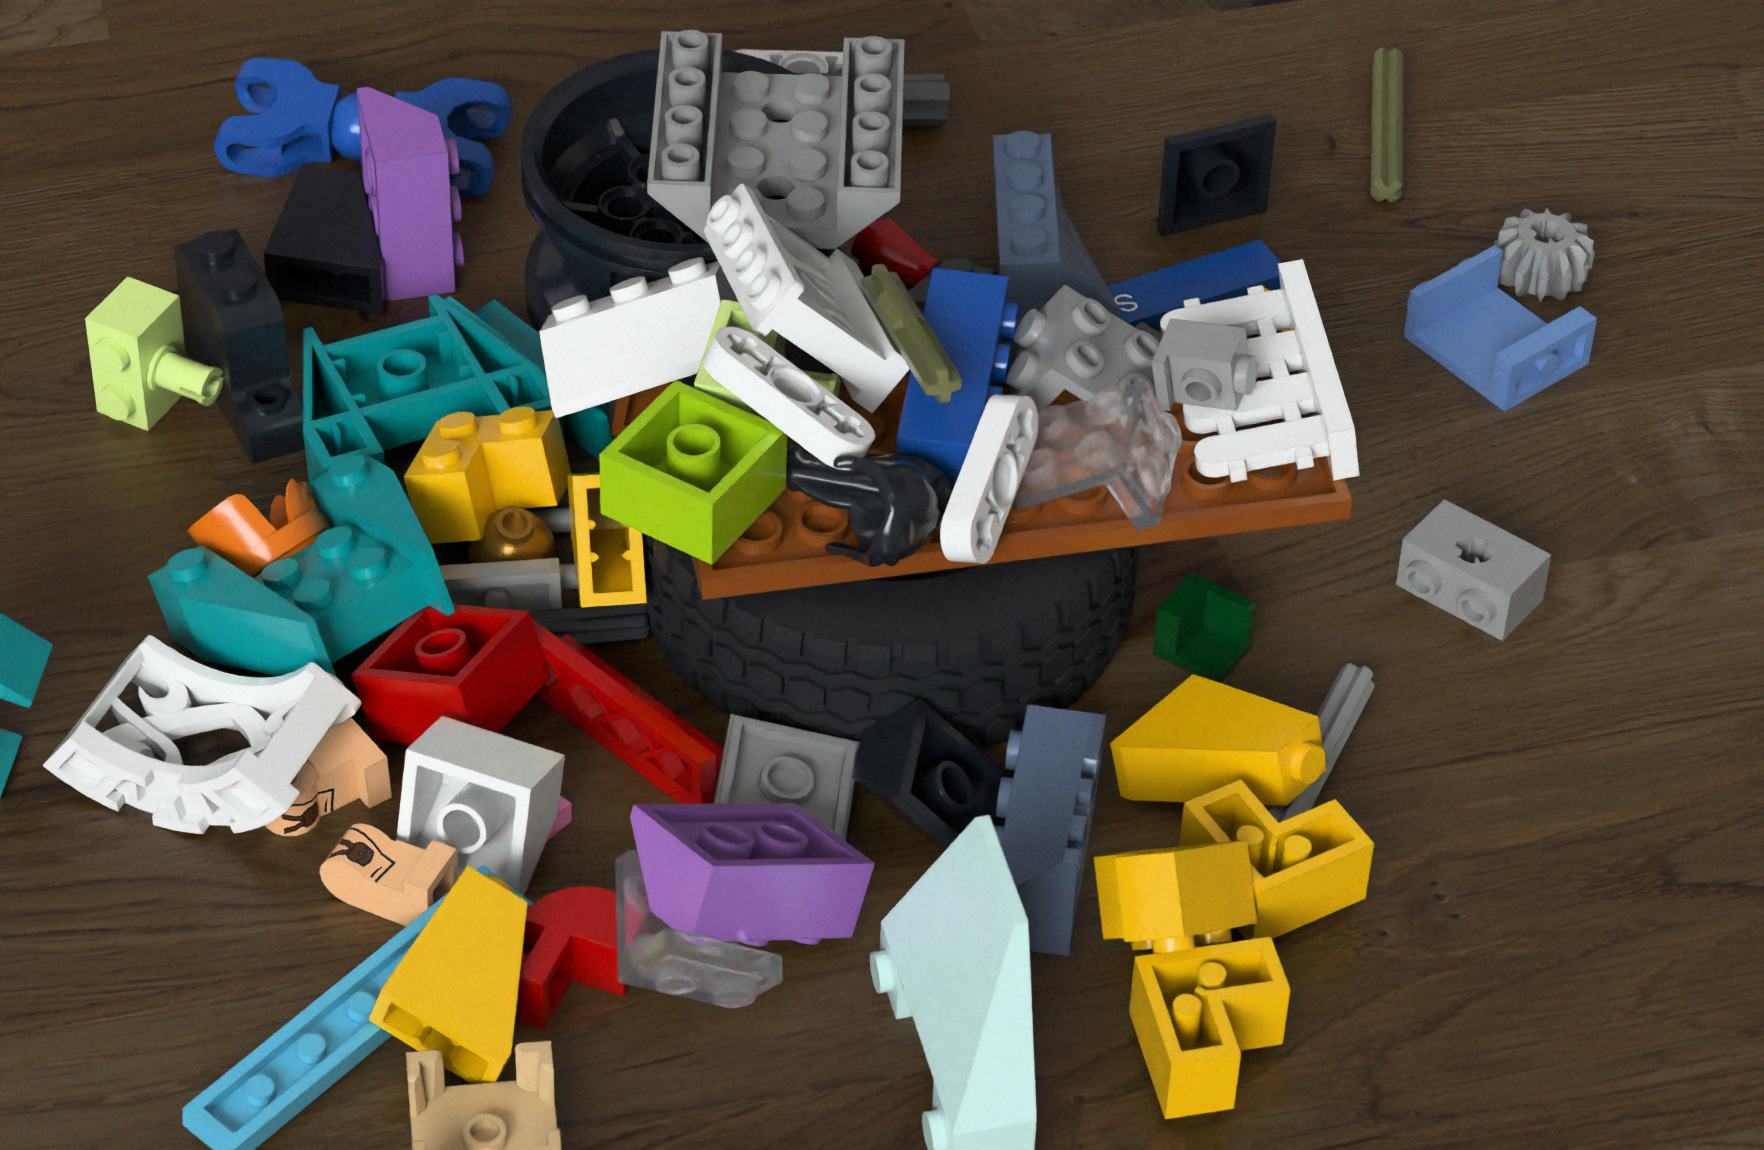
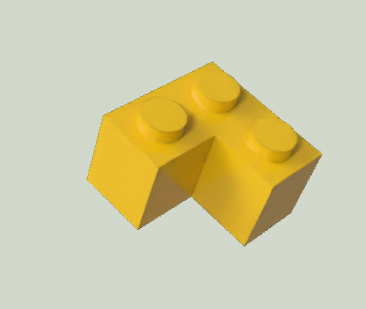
(484, 466)
(1297, 865)
(1176, 895)
(1200, 1012)

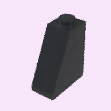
(326, 245)

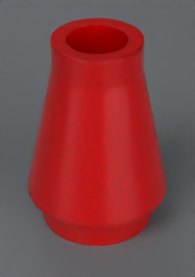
(891, 245)

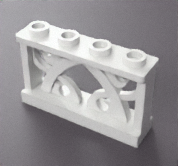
(804, 296)

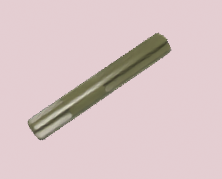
(911, 334)

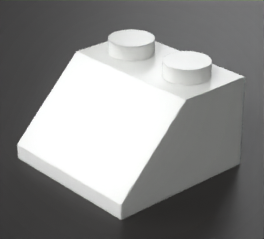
(480, 796)

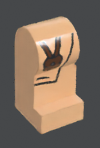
(337, 772)
(388, 874)

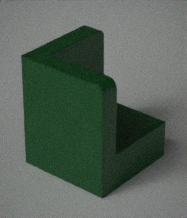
(1204, 628)

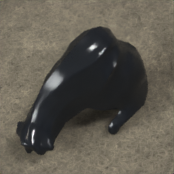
(890, 500)

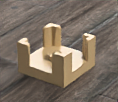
(484, 1114)

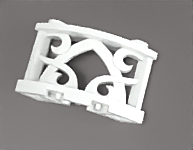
(242, 790)

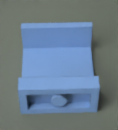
(1492, 337)

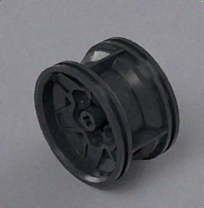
(588, 184)

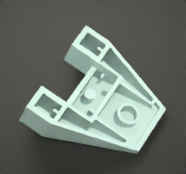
(962, 969)

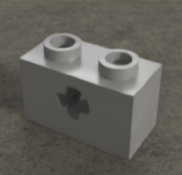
(1473, 569)

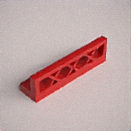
(628, 721)

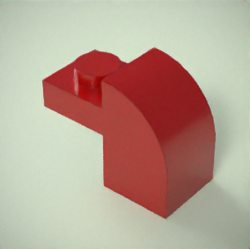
(565, 941)

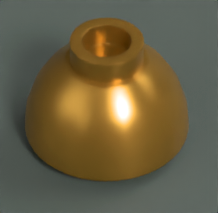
(513, 536)

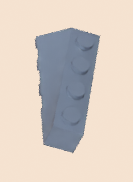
(1033, 230)
(1050, 817)

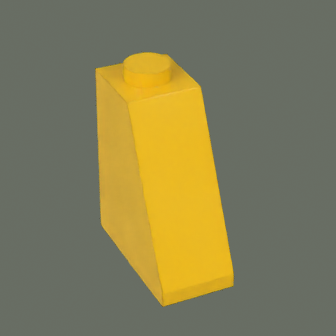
(604, 550)
(1214, 736)
(461, 980)

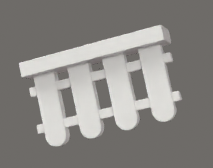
(1284, 395)

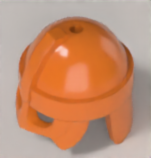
(248, 539)

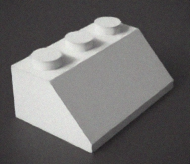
(632, 337)

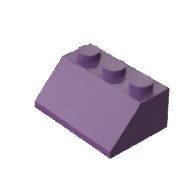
(410, 195)
(749, 872)

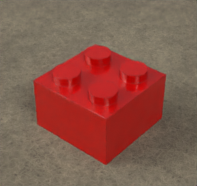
(461, 666)

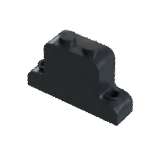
(239, 327)

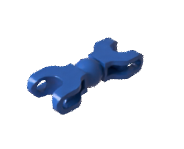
(309, 121)

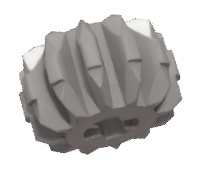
(1544, 254)

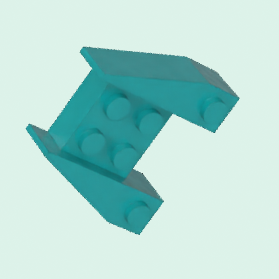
(404, 378)
(321, 601)

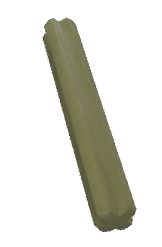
(1387, 125)

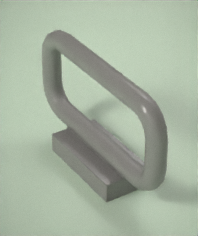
(515, 584)

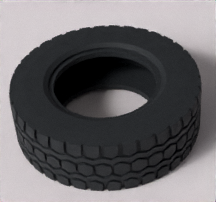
(857, 651)

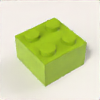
(693, 471)

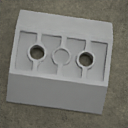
(830, 161)

